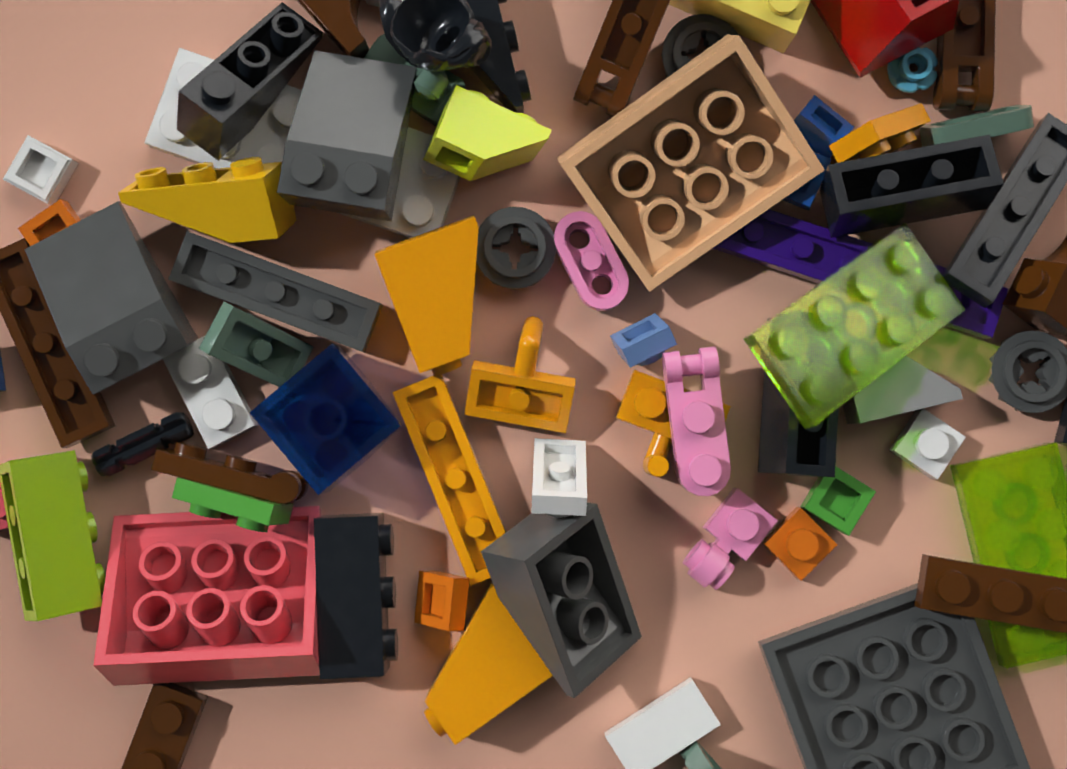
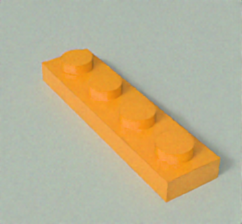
(451, 471)

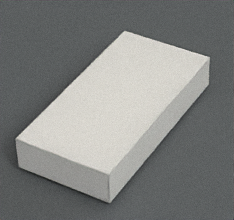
(662, 727)

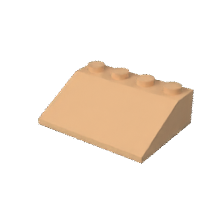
(691, 161)

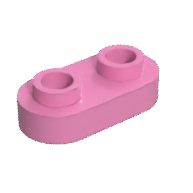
(591, 262)

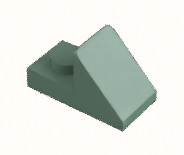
(254, 345)

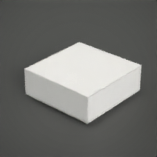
(40, 171)

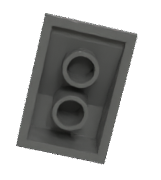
(348, 136)
(108, 298)
(565, 594)

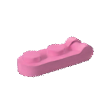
(697, 422)

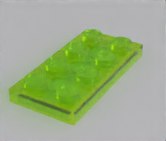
(854, 326)
(1019, 522)

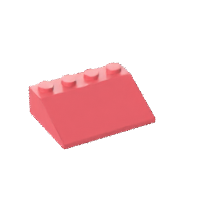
(208, 600)

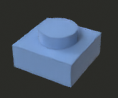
(643, 341)

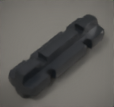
(142, 444)

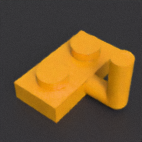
(880, 135)
(519, 392)
(647, 408)

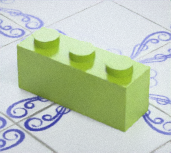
(51, 535)

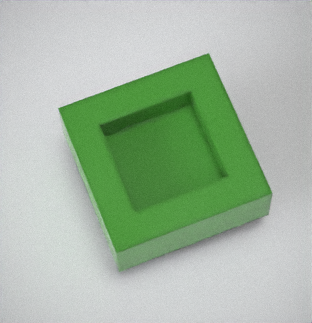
(838, 500)

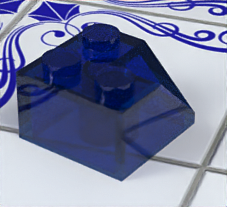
(327, 419)

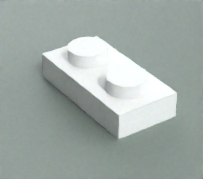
(210, 394)
(559, 478)

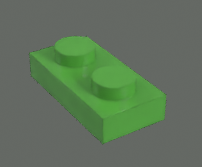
(251, 511)

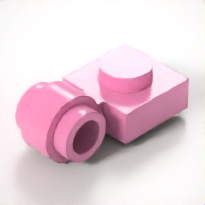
(738, 527)

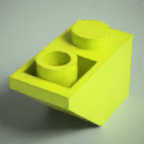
(482, 137)

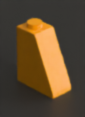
(434, 292)
(484, 672)

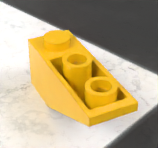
(225, 203)

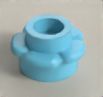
(909, 81)

